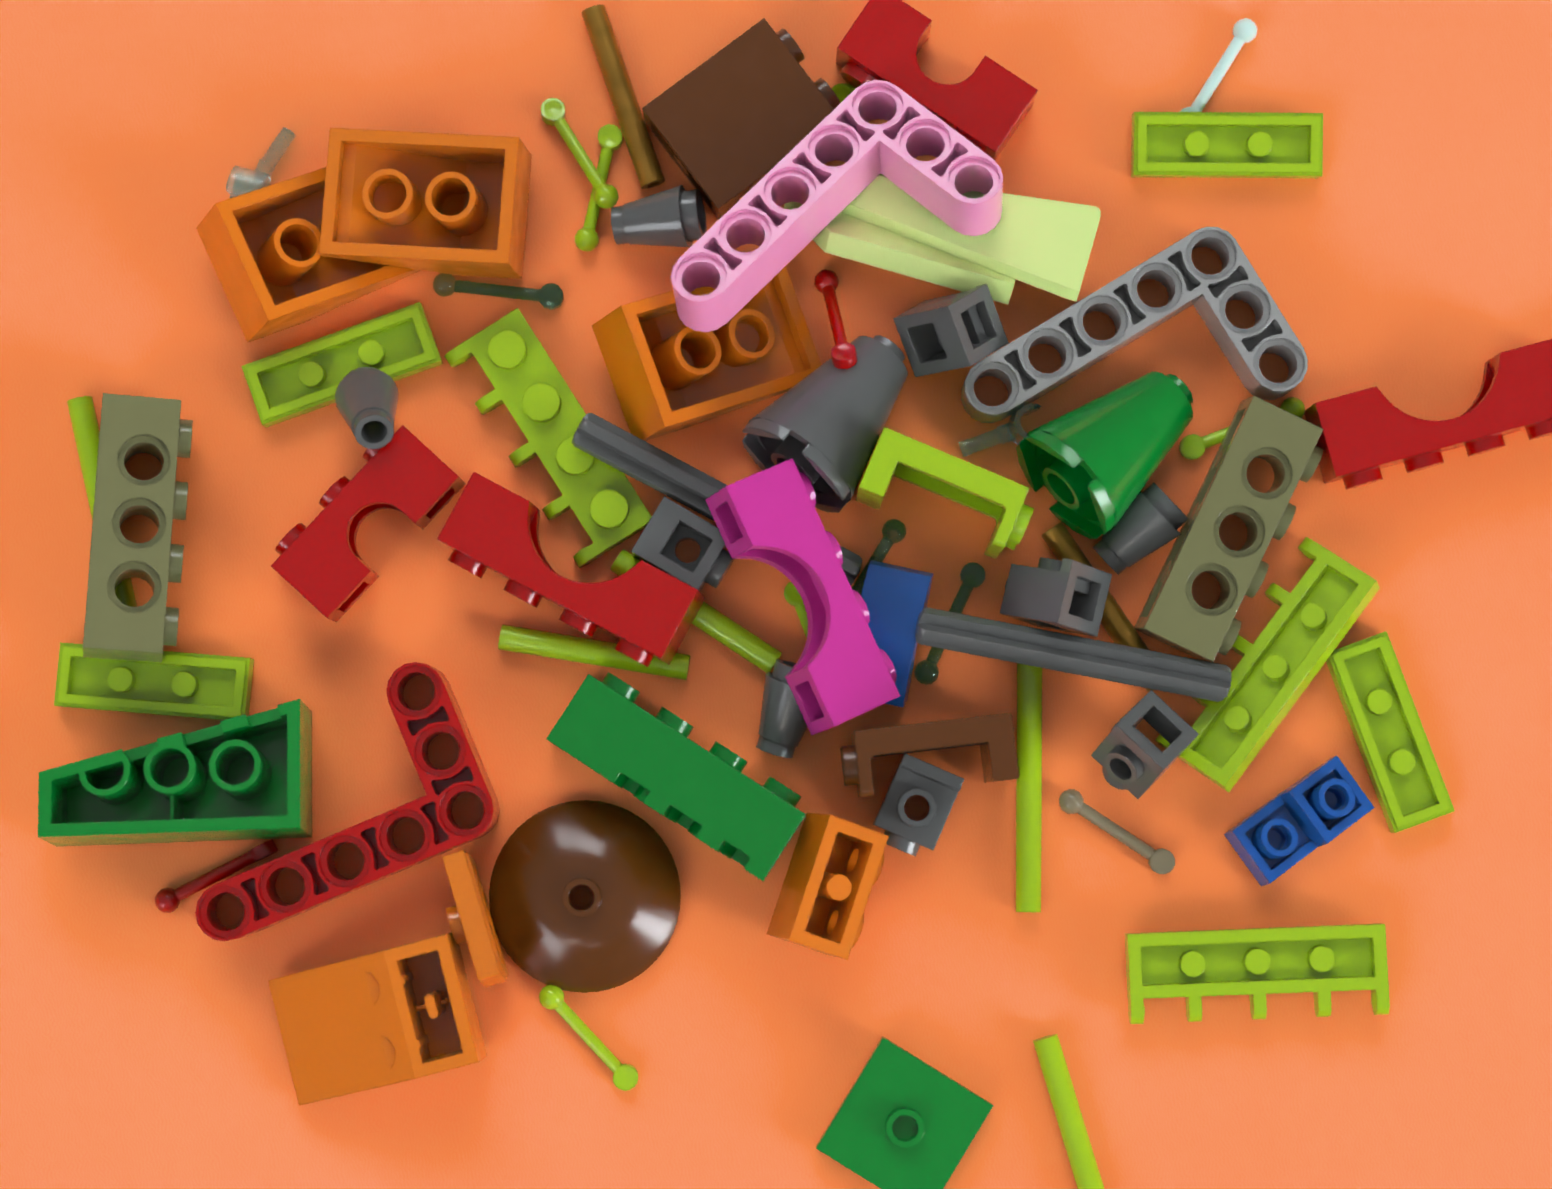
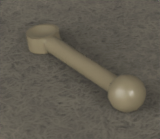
(1159, 859)

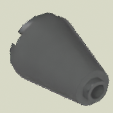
(831, 421)

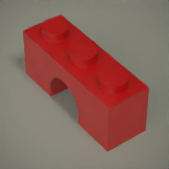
(885, 48)
(324, 556)

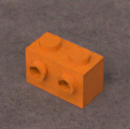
(828, 885)

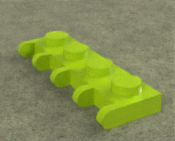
(549, 418)
(1278, 664)
(1257, 965)

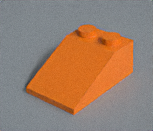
(427, 201)
(271, 261)
(684, 377)

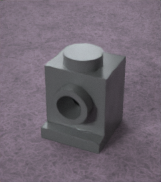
(951, 331)
(667, 530)
(1057, 595)
(1131, 758)
(920, 779)

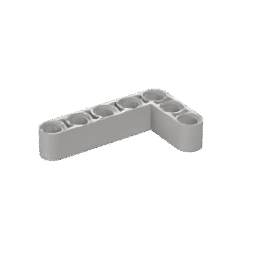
(1134, 318)

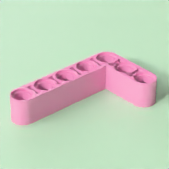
(828, 190)

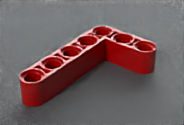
(375, 835)

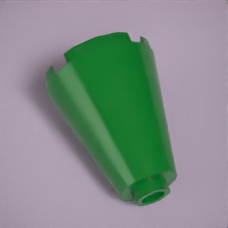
(1106, 450)

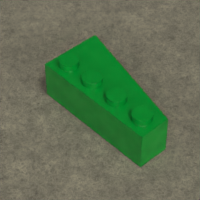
(677, 775)
(204, 785)

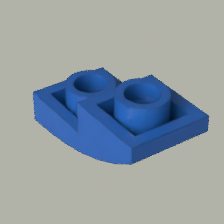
(894, 603)
(1299, 821)

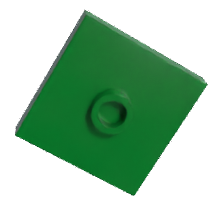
(903, 1122)

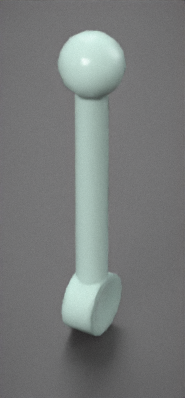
(1244, 32)

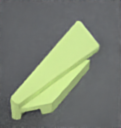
(1033, 243)

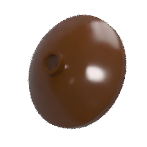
(631, 884)

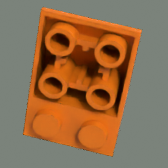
(377, 1019)

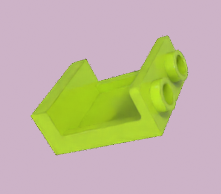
(949, 478)

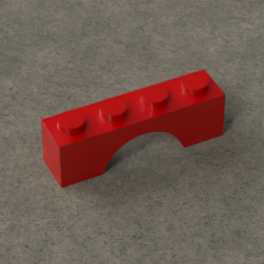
(1370, 433)
(501, 533)

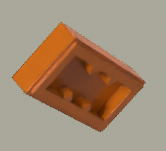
(472, 920)

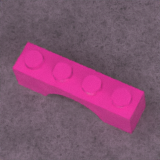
(776, 522)

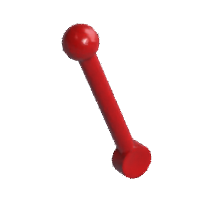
(843, 353)
(168, 899)

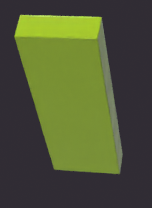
(1226, 145)
(310, 373)
(177, 686)
(1389, 732)

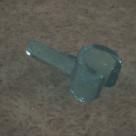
(246, 180)
(1002, 434)

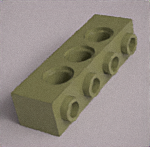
(129, 428)
(1291, 450)

